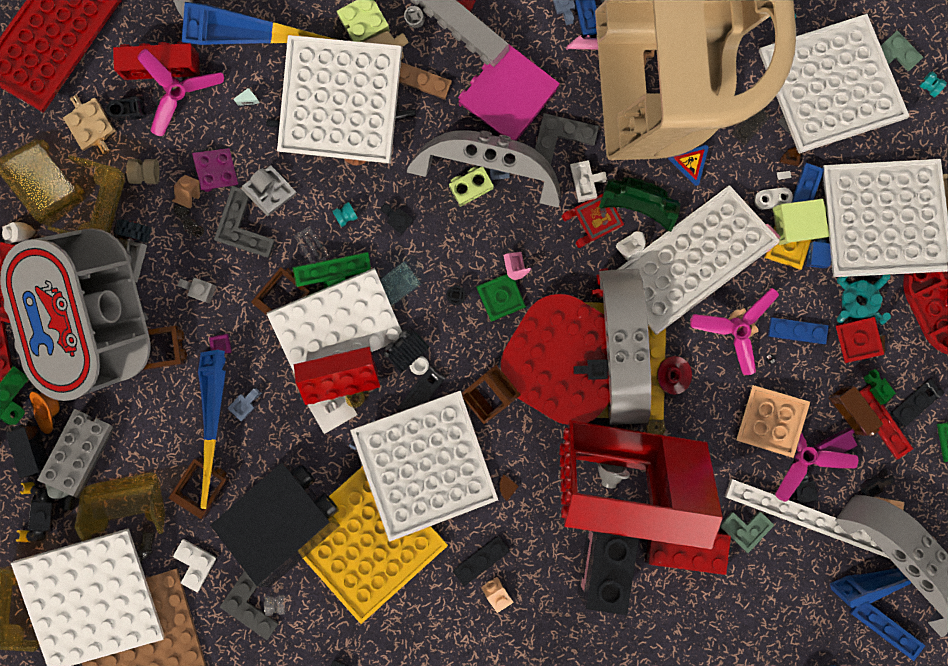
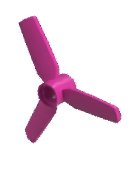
(169, 100)
(725, 326)
(799, 469)

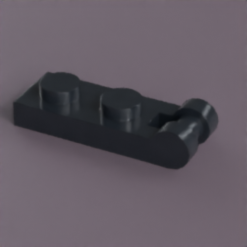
(423, 389)
(917, 402)

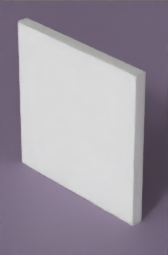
(332, 413)

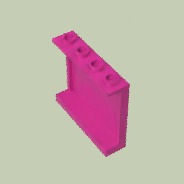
(509, 94)

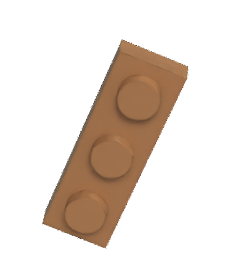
(424, 81)

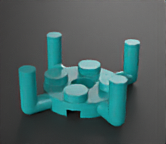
(869, 292)

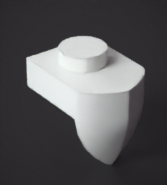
(17, 232)
(632, 245)

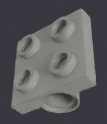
(268, 190)

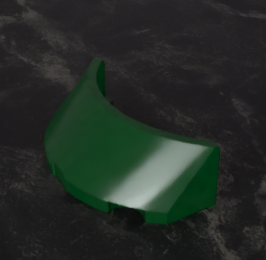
(643, 198)

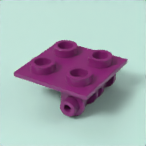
(215, 169)

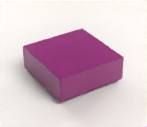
(220, 342)

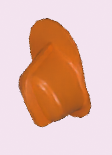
(44, 410)

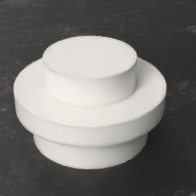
(420, 366)

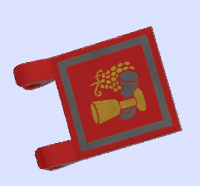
(594, 220)

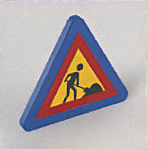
(691, 163)

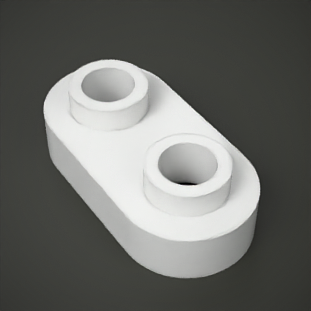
(773, 197)

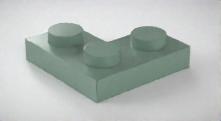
(900, 49)
(746, 534)

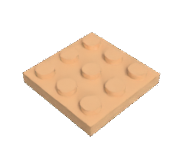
(773, 421)

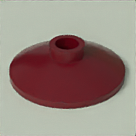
(681, 375)

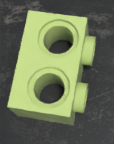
(474, 190)

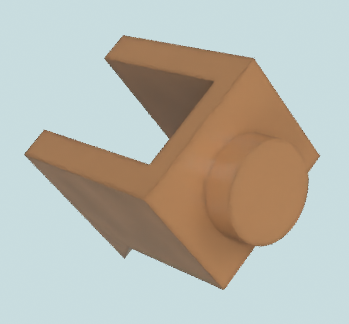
(186, 189)

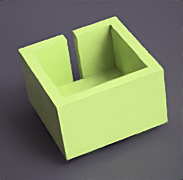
(363, 19)

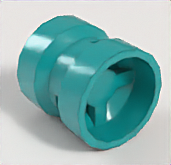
(933, 84)
(345, 214)

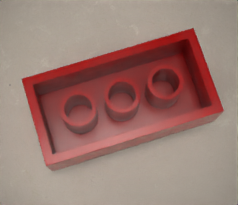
(178, 59)
(336, 375)
(690, 557)

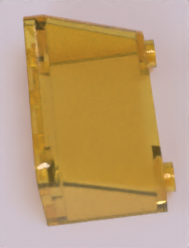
(40, 182)

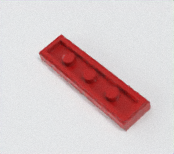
(889, 430)

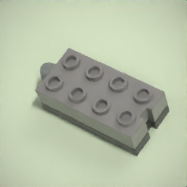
(75, 455)

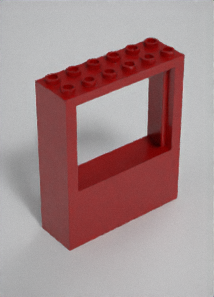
(679, 482)

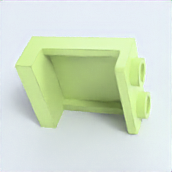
(801, 221)

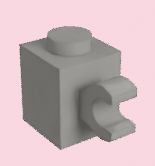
(198, 289)

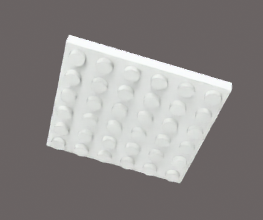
(837, 85)
(339, 98)
(886, 217)
(424, 465)
(88, 599)

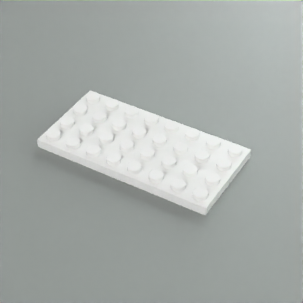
(699, 256)

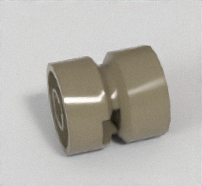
(143, 171)

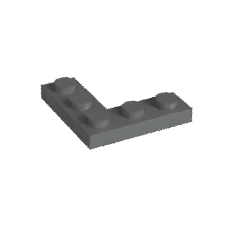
(564, 128)
(229, 227)
(238, 606)

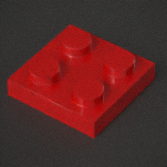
(859, 340)

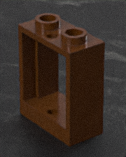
(258, 300)
(179, 351)
(502, 388)
(856, 411)
(188, 504)

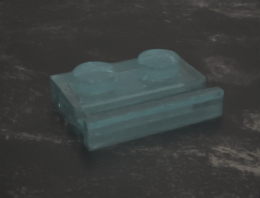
(399, 283)

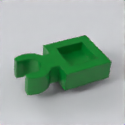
(880, 387)

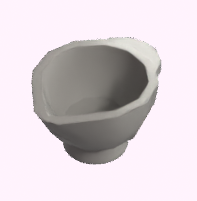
(612, 474)

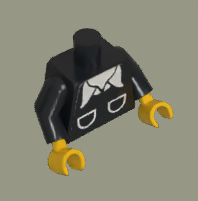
(40, 514)

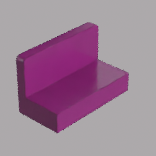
(839, 442)

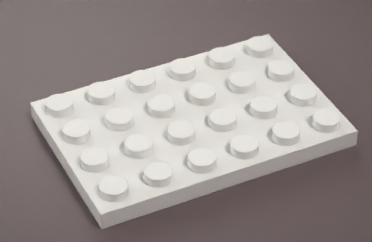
(336, 320)

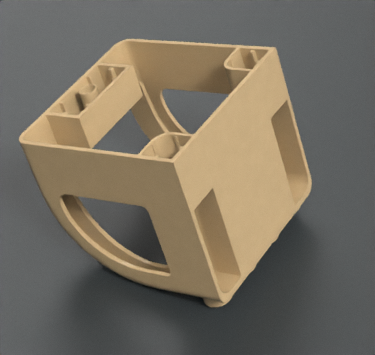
(695, 69)

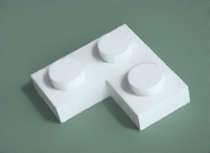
(199, 562)

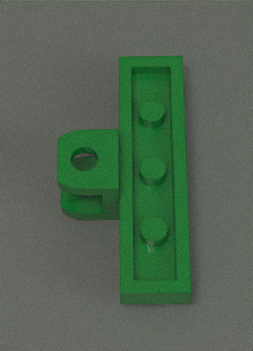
(332, 270)
(9, 387)

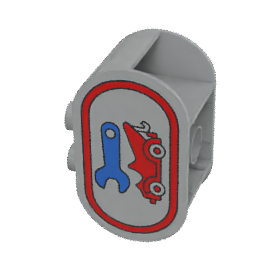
(74, 312)

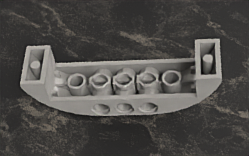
(524, 162)
(626, 346)
(907, 546)

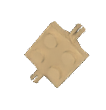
(89, 124)

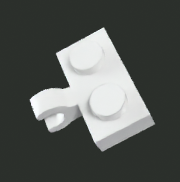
(585, 181)

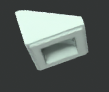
(246, 98)

